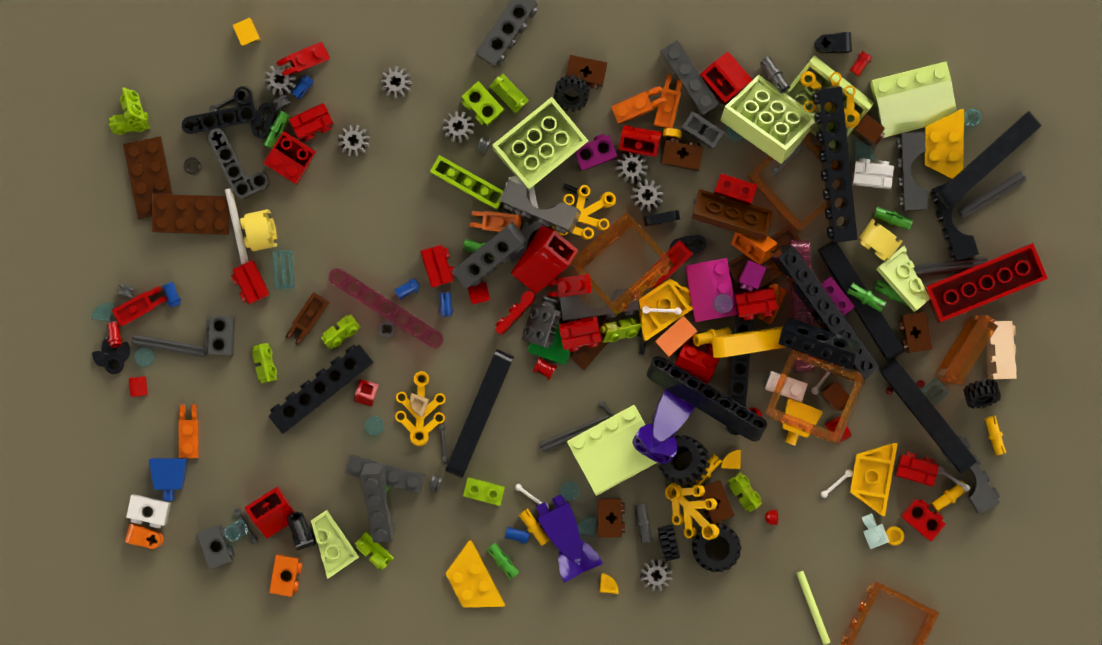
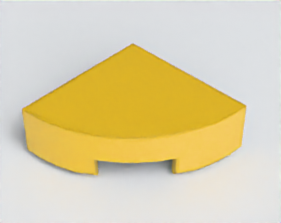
(732, 460)
(608, 584)

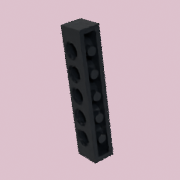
(278, 414)

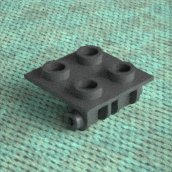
(540, 324)

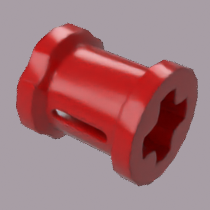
(544, 368)

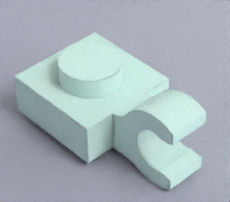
(875, 534)

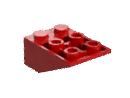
(544, 259)

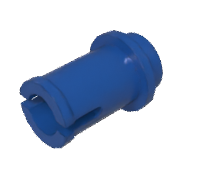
(302, 86)
(407, 288)
(171, 294)
(445, 304)
(517, 535)

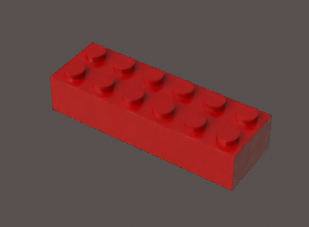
(985, 282)

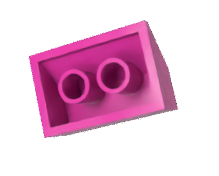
(704, 284)

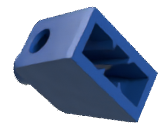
(168, 475)

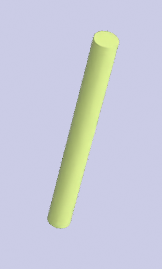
(813, 607)

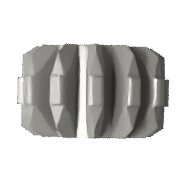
(277, 86)
(392, 88)
(456, 120)
(359, 136)
(624, 167)
(642, 191)
(650, 578)

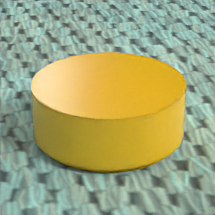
(672, 133)
(895, 535)

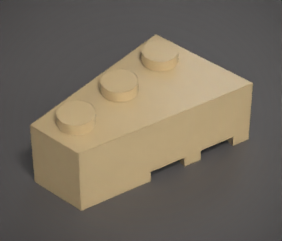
(1002, 352)

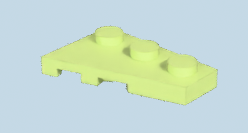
(903, 279)
(333, 545)

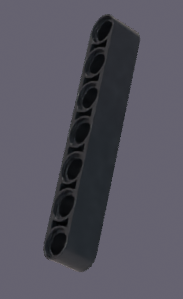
(988, 160)
(870, 317)
(742, 378)
(706, 398)
(479, 413)
(927, 416)

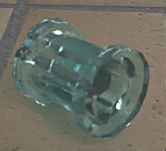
(236, 530)

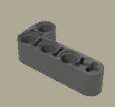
(233, 162)

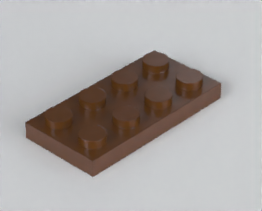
(147, 173)
(190, 214)
(732, 214)
(772, 271)

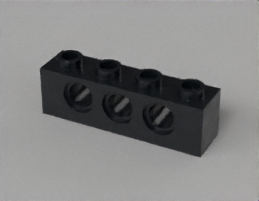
(820, 343)

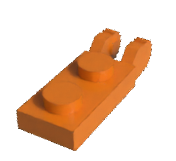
(637, 105)
(666, 112)
(495, 220)
(188, 433)

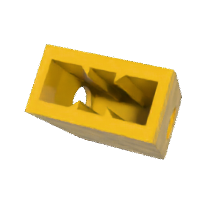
(802, 412)

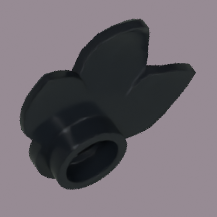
(109, 354)

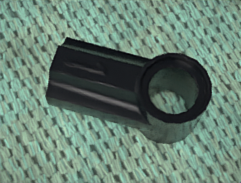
(301, 534)

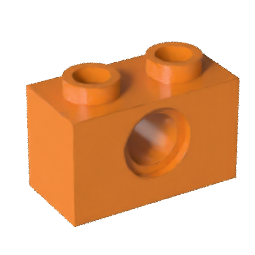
(278, 584)

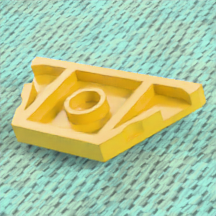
(945, 144)
(665, 296)
(873, 476)
(472, 580)

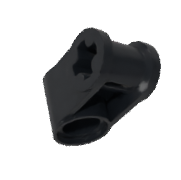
(836, 43)

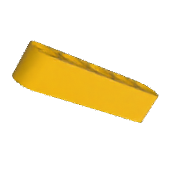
(746, 342)

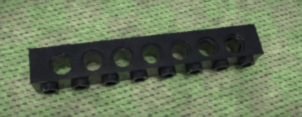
(848, 229)
(820, 303)

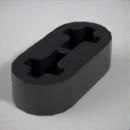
(259, 119)
(661, 218)
(690, 239)

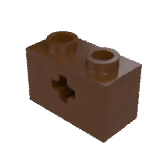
(596, 67)
(869, 131)
(673, 159)
(919, 322)
(835, 396)
(724, 509)
(605, 528)

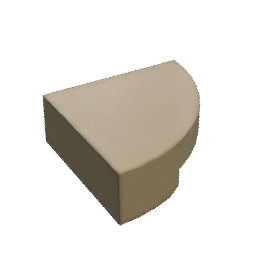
(419, 404)

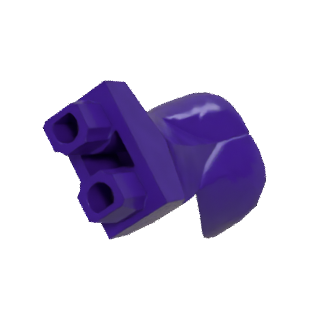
(657, 439)
(563, 531)

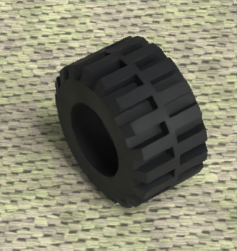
(696, 468)
(723, 563)

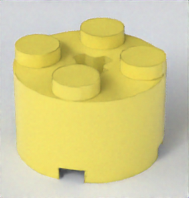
(259, 230)
(879, 239)

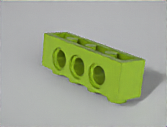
(467, 182)

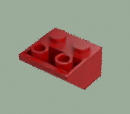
(725, 77)
(290, 158)
(697, 360)
(270, 512)

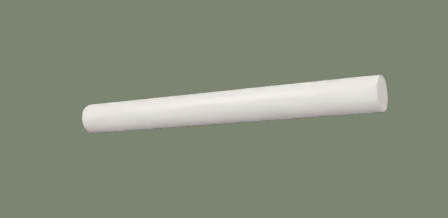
(236, 226)

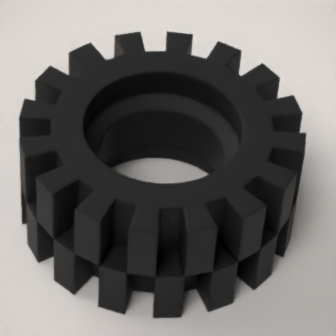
(571, 84)
(982, 393)
(668, 542)

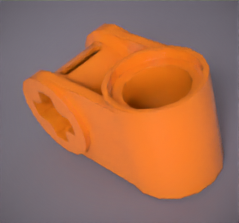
(140, 536)

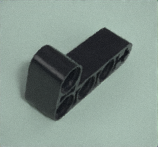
(219, 114)

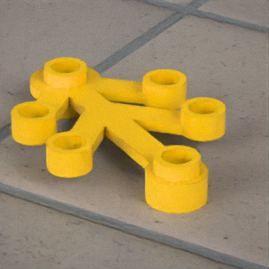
(849, 110)
(584, 218)
(420, 420)
(690, 510)

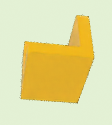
(246, 32)

